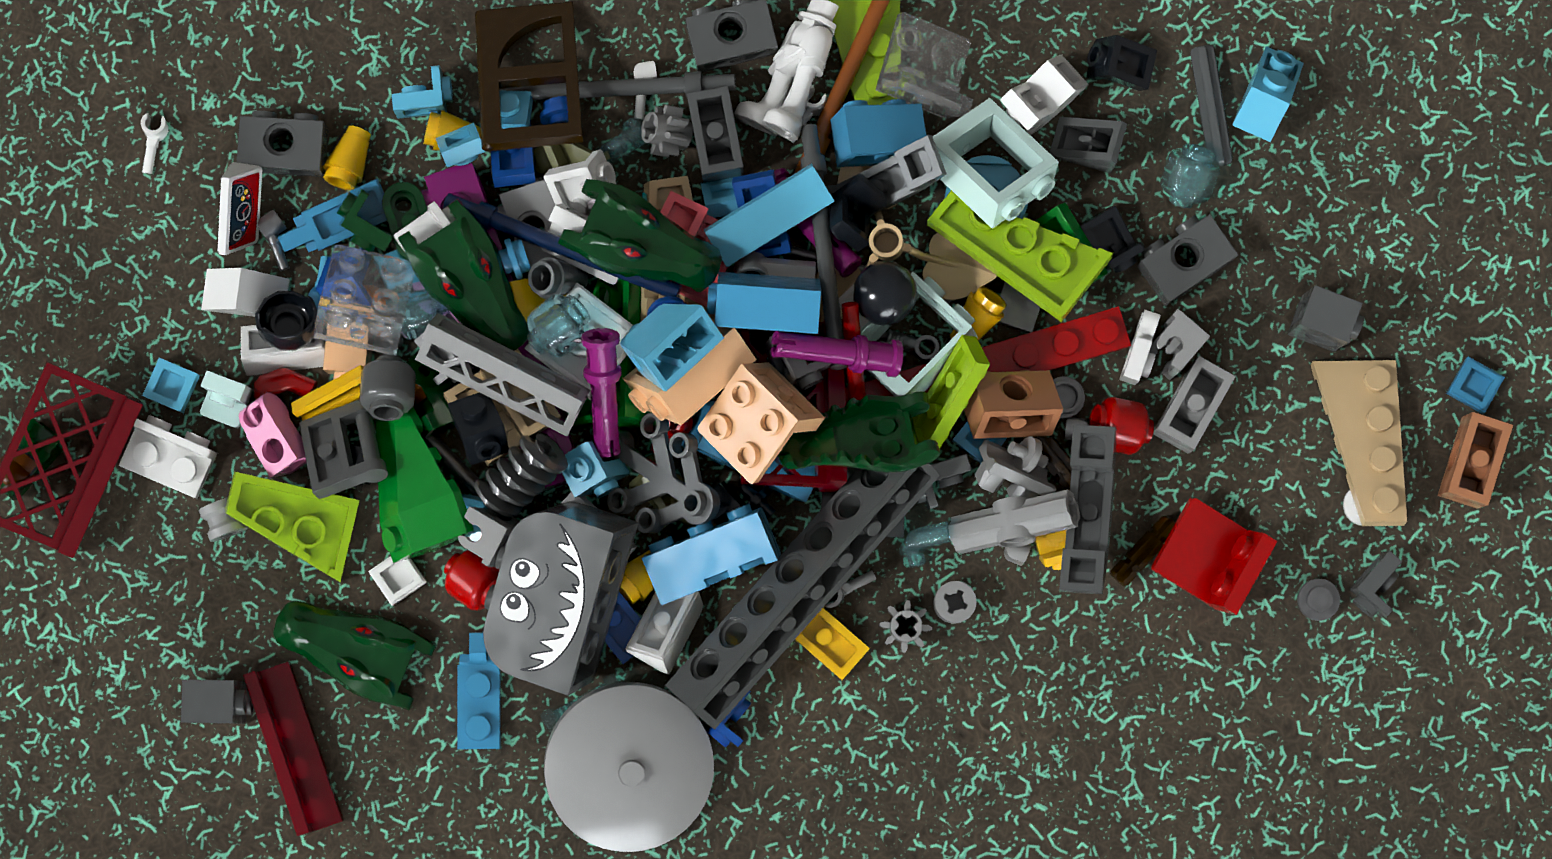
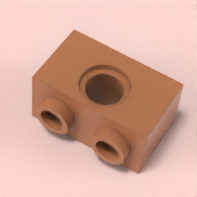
(1014, 405)
(1475, 460)

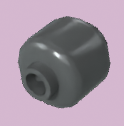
(387, 388)

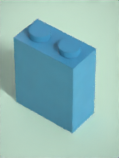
(765, 302)

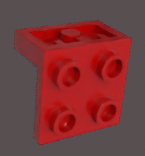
(1213, 557)

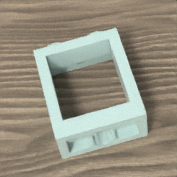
(971, 187)
(956, 317)

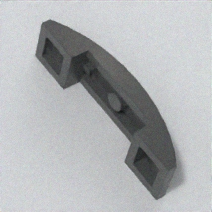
(904, 173)
(1093, 489)

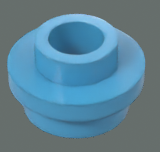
(514, 258)

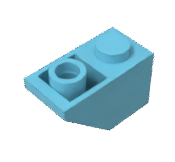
(1268, 93)

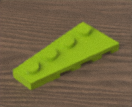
(1032, 259)

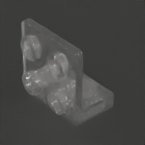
(925, 67)
(364, 300)

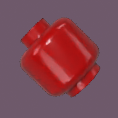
(1130, 420)
(469, 579)

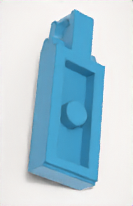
(320, 225)
(478, 698)

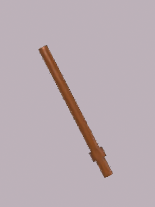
(848, 72)

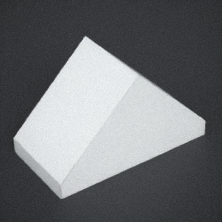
(239, 290)

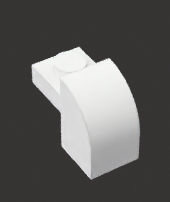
(1044, 94)

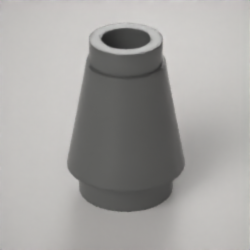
(554, 276)

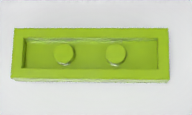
(952, 390)

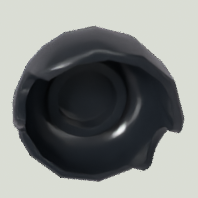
(885, 293)
(286, 320)

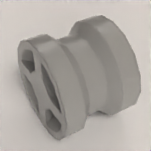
(220, 524)
(945, 605)

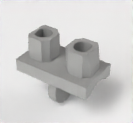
(1019, 464)

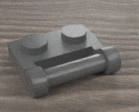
(330, 453)

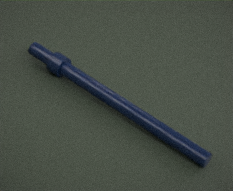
(491, 218)

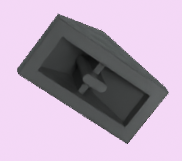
(1088, 142)

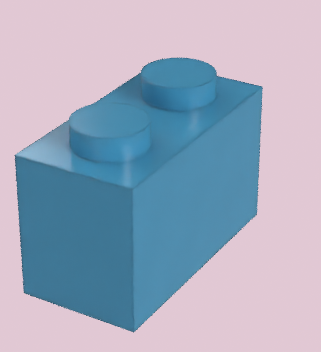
(874, 132)

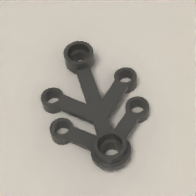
(664, 479)

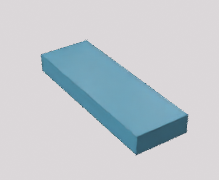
(769, 215)

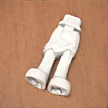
(797, 61)

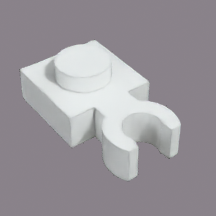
(1139, 359)

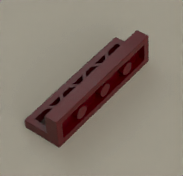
(293, 748)

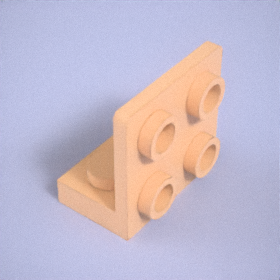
(757, 418)

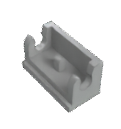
(1182, 339)
(493, 534)

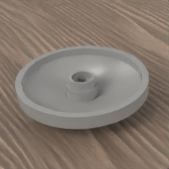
(628, 767)

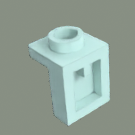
(224, 399)

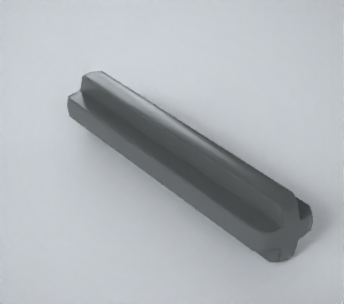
(1211, 103)

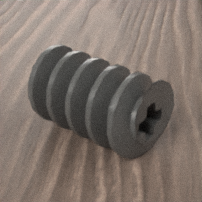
(521, 476)

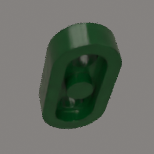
(398, 220)

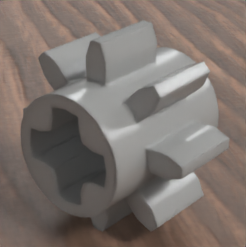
(667, 131)
(905, 638)

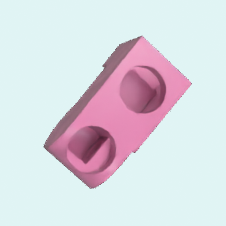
(273, 435)

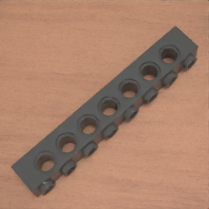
(796, 589)

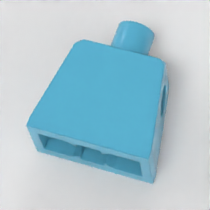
(670, 342)

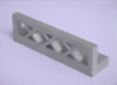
(507, 367)

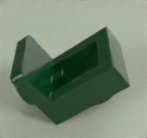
(365, 234)

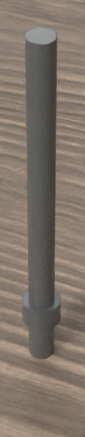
(685, 84)
(823, 241)

